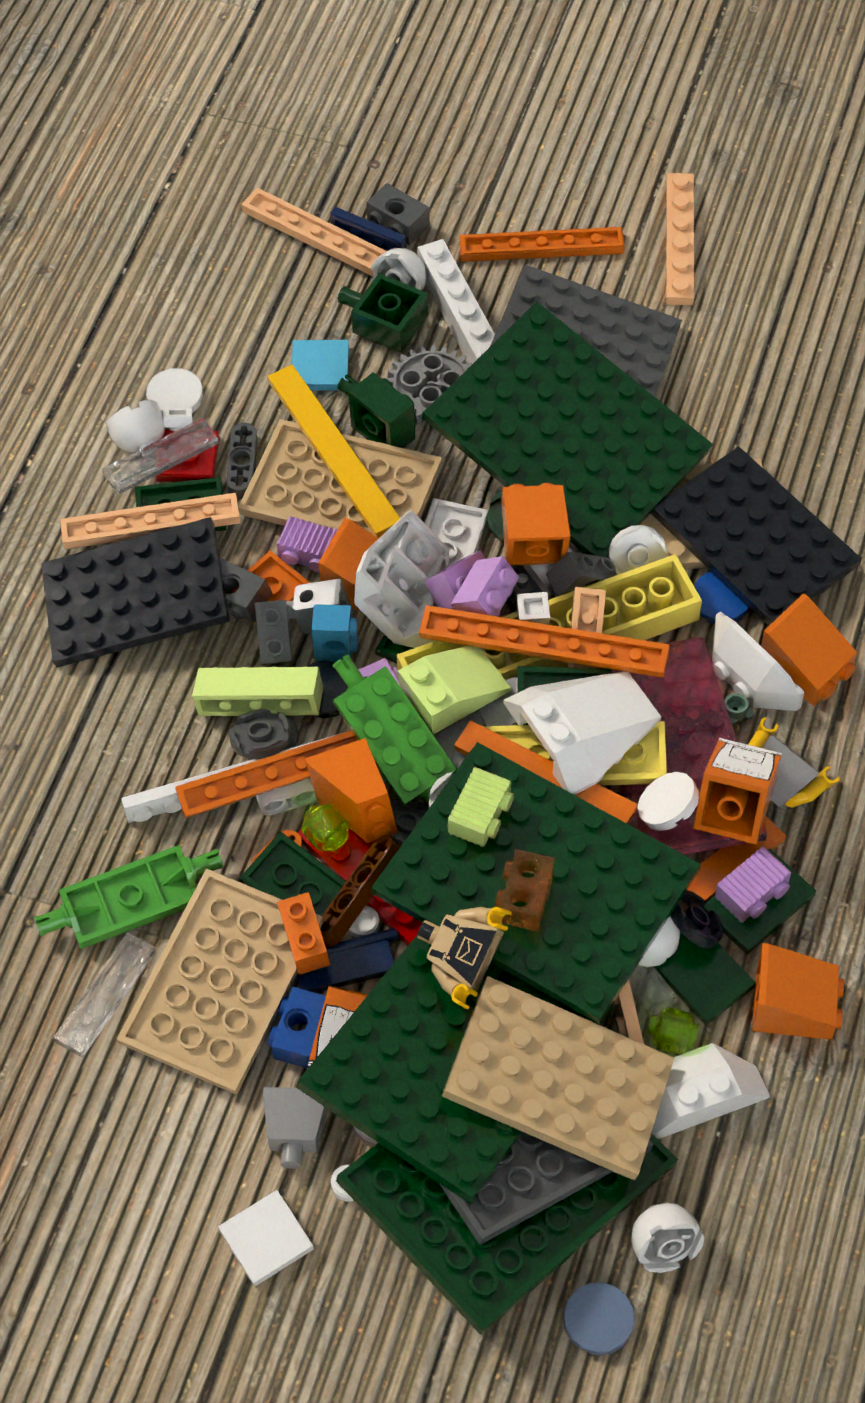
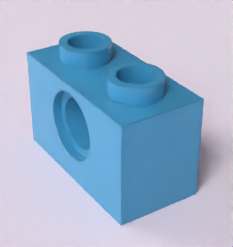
(333, 632)

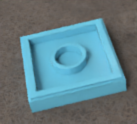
(321, 362)

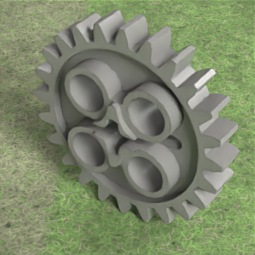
(426, 375)

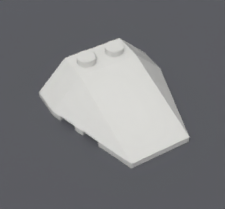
(393, 575)
(585, 723)

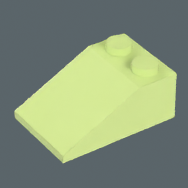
(451, 685)

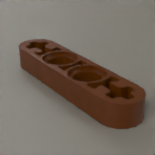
(357, 890)

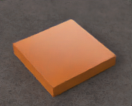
(279, 576)

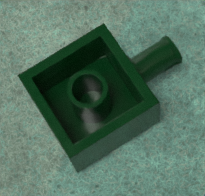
(386, 311)
(379, 410)

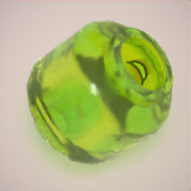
(325, 827)
(673, 1030)

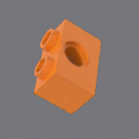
(303, 933)

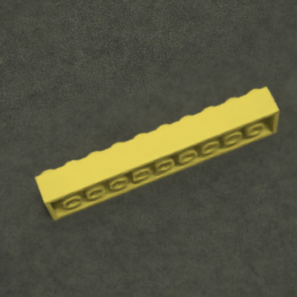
(636, 607)

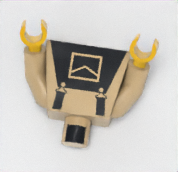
(463, 948)

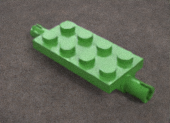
(394, 731)
(128, 896)

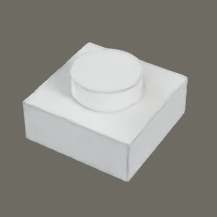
(177, 418)
(533, 607)

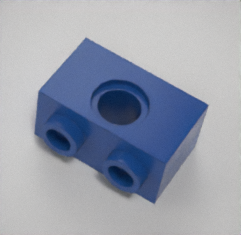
(292, 1045)

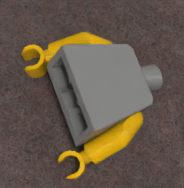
(796, 779)

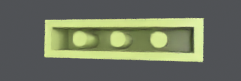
(251, 689)

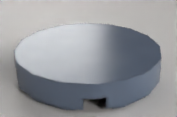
(598, 1318)

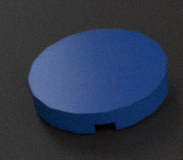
(718, 598)

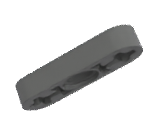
(237, 450)

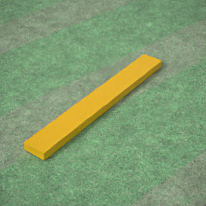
(334, 450)

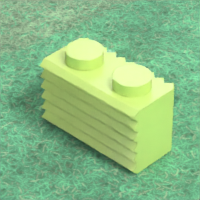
(480, 806)

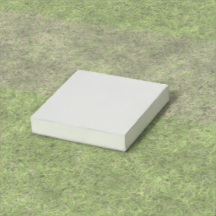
(265, 1238)

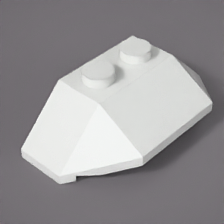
(751, 668)
(706, 1086)

